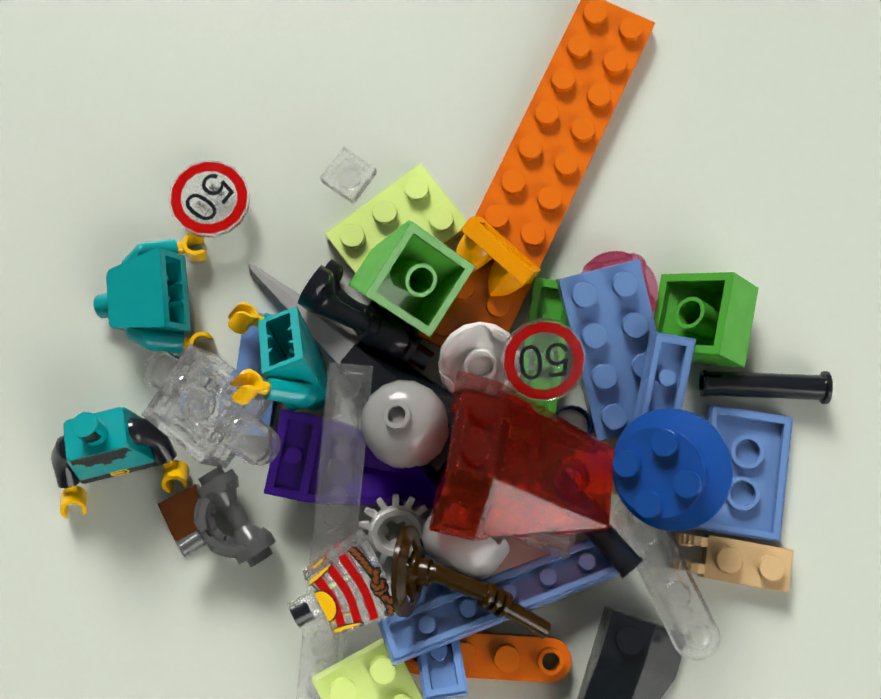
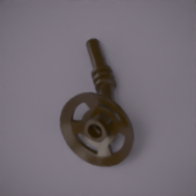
(416, 571)

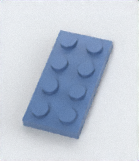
(614, 321)

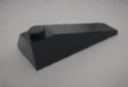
(629, 659)

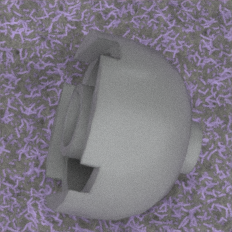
(405, 424)
(464, 556)

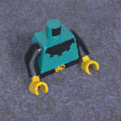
(109, 446)

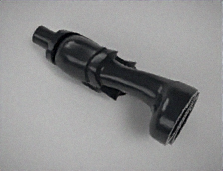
(374, 324)

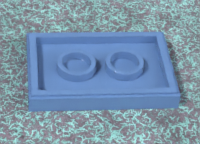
(760, 465)

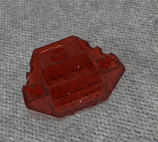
(518, 468)

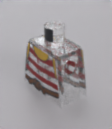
(345, 587)

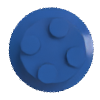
(672, 469)

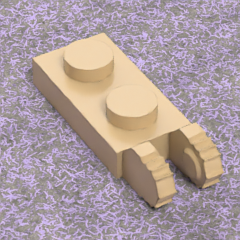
(740, 561)

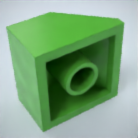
(413, 276)
(712, 310)

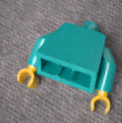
(151, 295)
(288, 360)

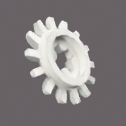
(378, 525)

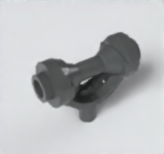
(249, 541)

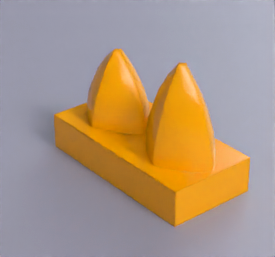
(510, 267)

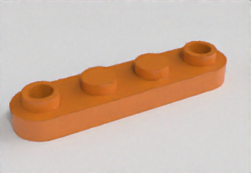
(510, 657)

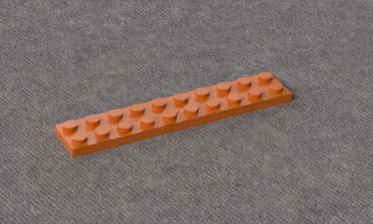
(551, 151)

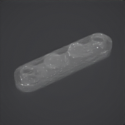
(670, 586)

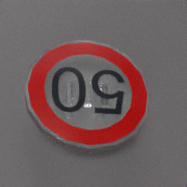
(209, 198)
(543, 360)

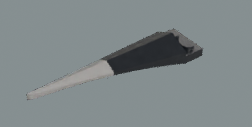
(342, 347)

